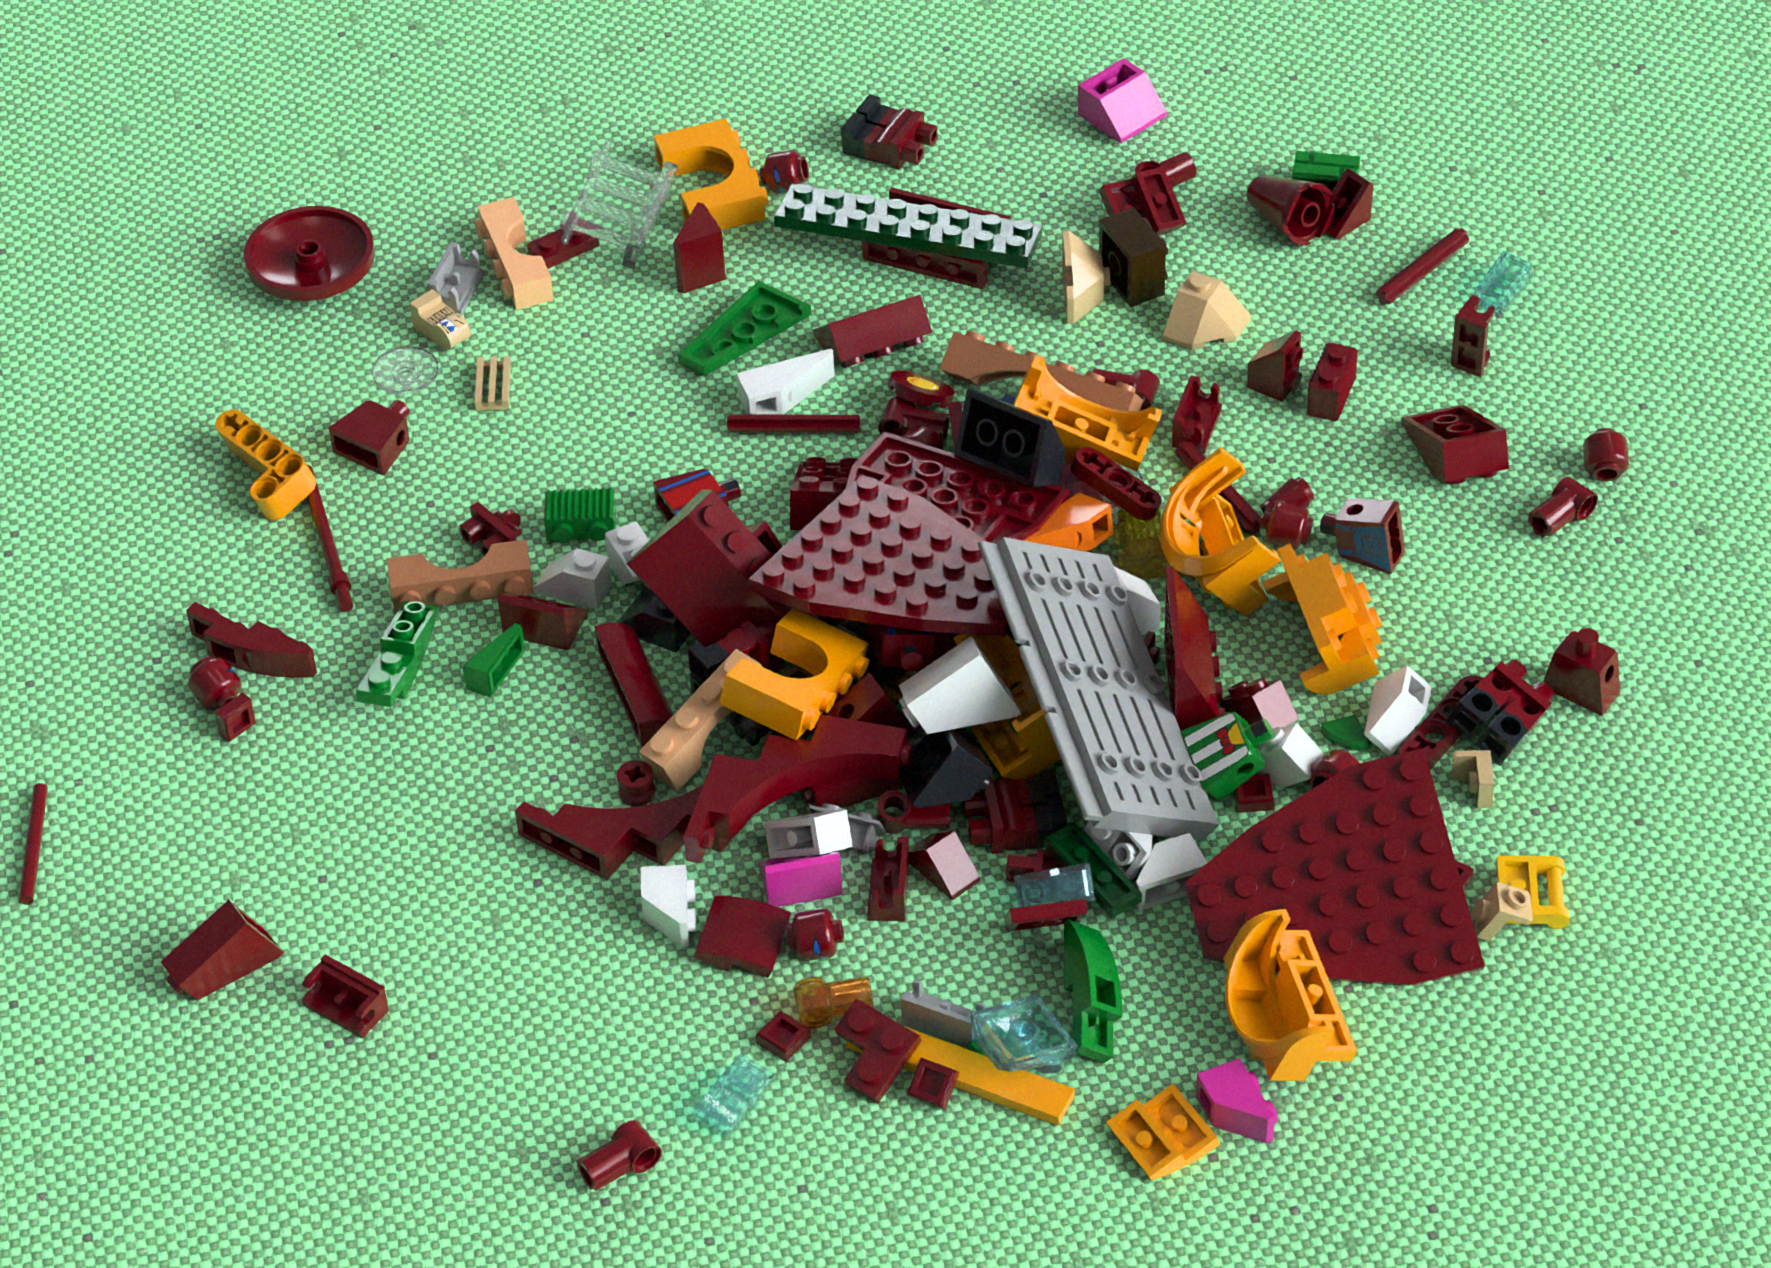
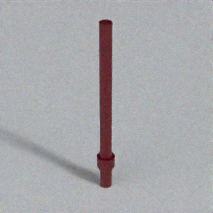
(338, 579)

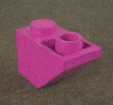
(1234, 1101)

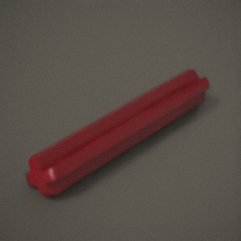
(1422, 266)
(793, 423)
(1245, 514)

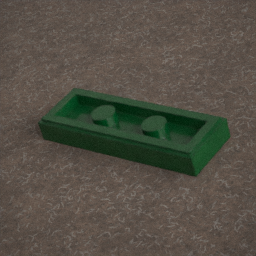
(1111, 887)

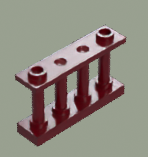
(940, 266)

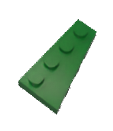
(743, 326)

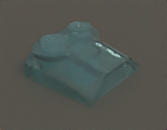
(1023, 1036)

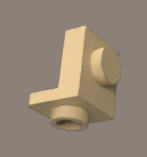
(1500, 906)

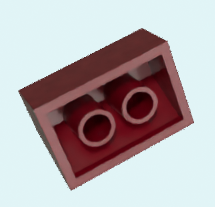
(875, 331)

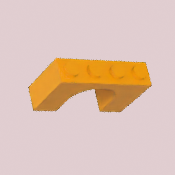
(715, 148)
(795, 703)

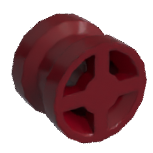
(636, 783)

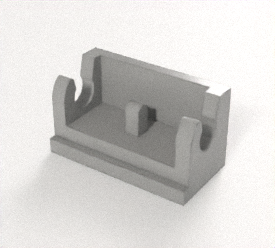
(456, 278)
(937, 1016)

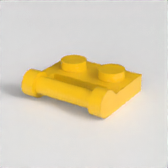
(1522, 874)

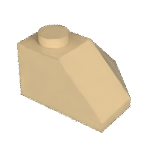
(1081, 277)
(1204, 313)

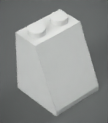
(957, 692)

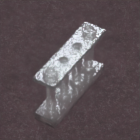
(639, 223)

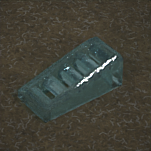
(1507, 263)

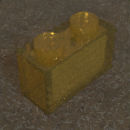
(1139, 546)

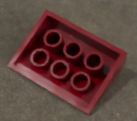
(703, 569)
(1189, 656)

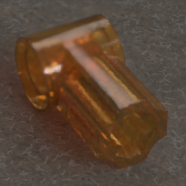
(821, 1001)

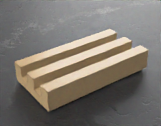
(492, 366)

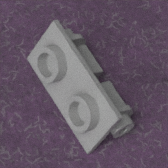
(862, 827)

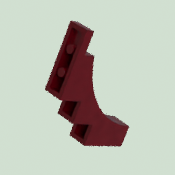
(742, 787)
(607, 836)

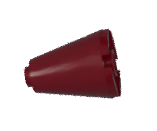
(1292, 206)

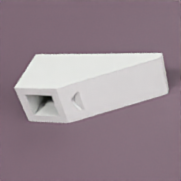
(784, 383)

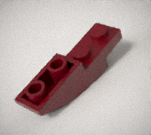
(255, 649)

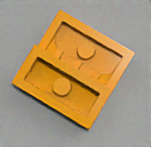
(1163, 1133)

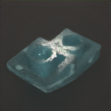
(1055, 886)
(733, 1094)

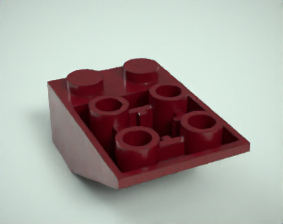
(815, 487)

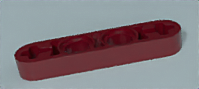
(1437, 723)

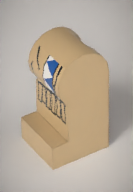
(438, 321)

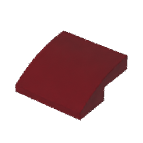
(1151, 197)
(742, 934)

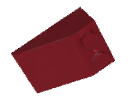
(1458, 443)

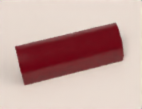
(633, 679)

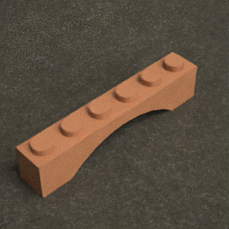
(979, 363)

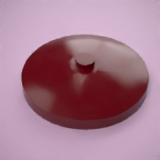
(309, 253)

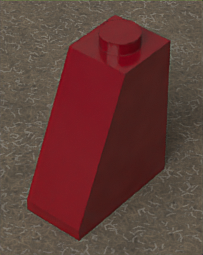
(220, 952)

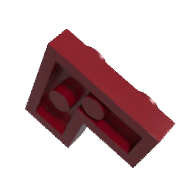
(884, 1046)

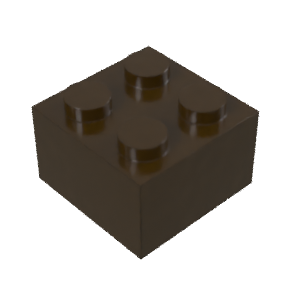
(1133, 256)

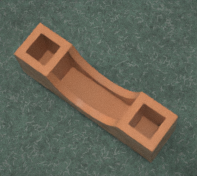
(500, 571)

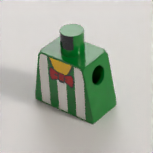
(1226, 751)

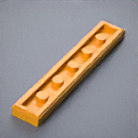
(980, 1077)

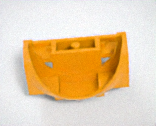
(1081, 423)
(1331, 607)
(1288, 1017)

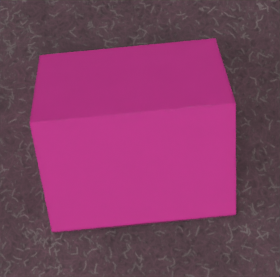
(801, 878)

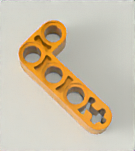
(284, 472)

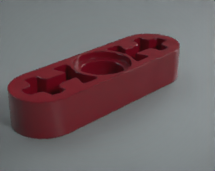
(1091, 464)

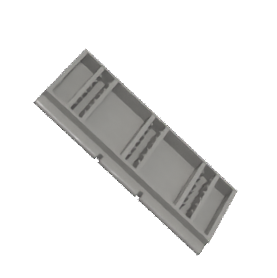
(1099, 690)

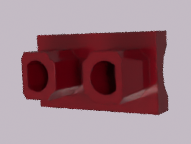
(491, 527)

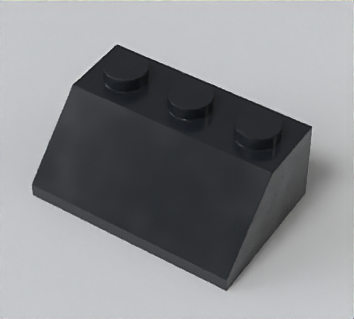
(1009, 440)
(654, 622)
(945, 769)

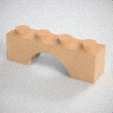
(523, 276)
(679, 743)

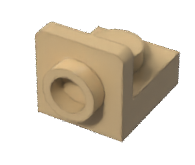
(1477, 769)

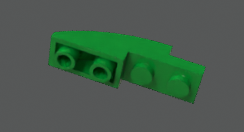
(400, 655)
(1096, 990)

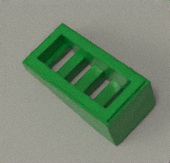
(493, 663)

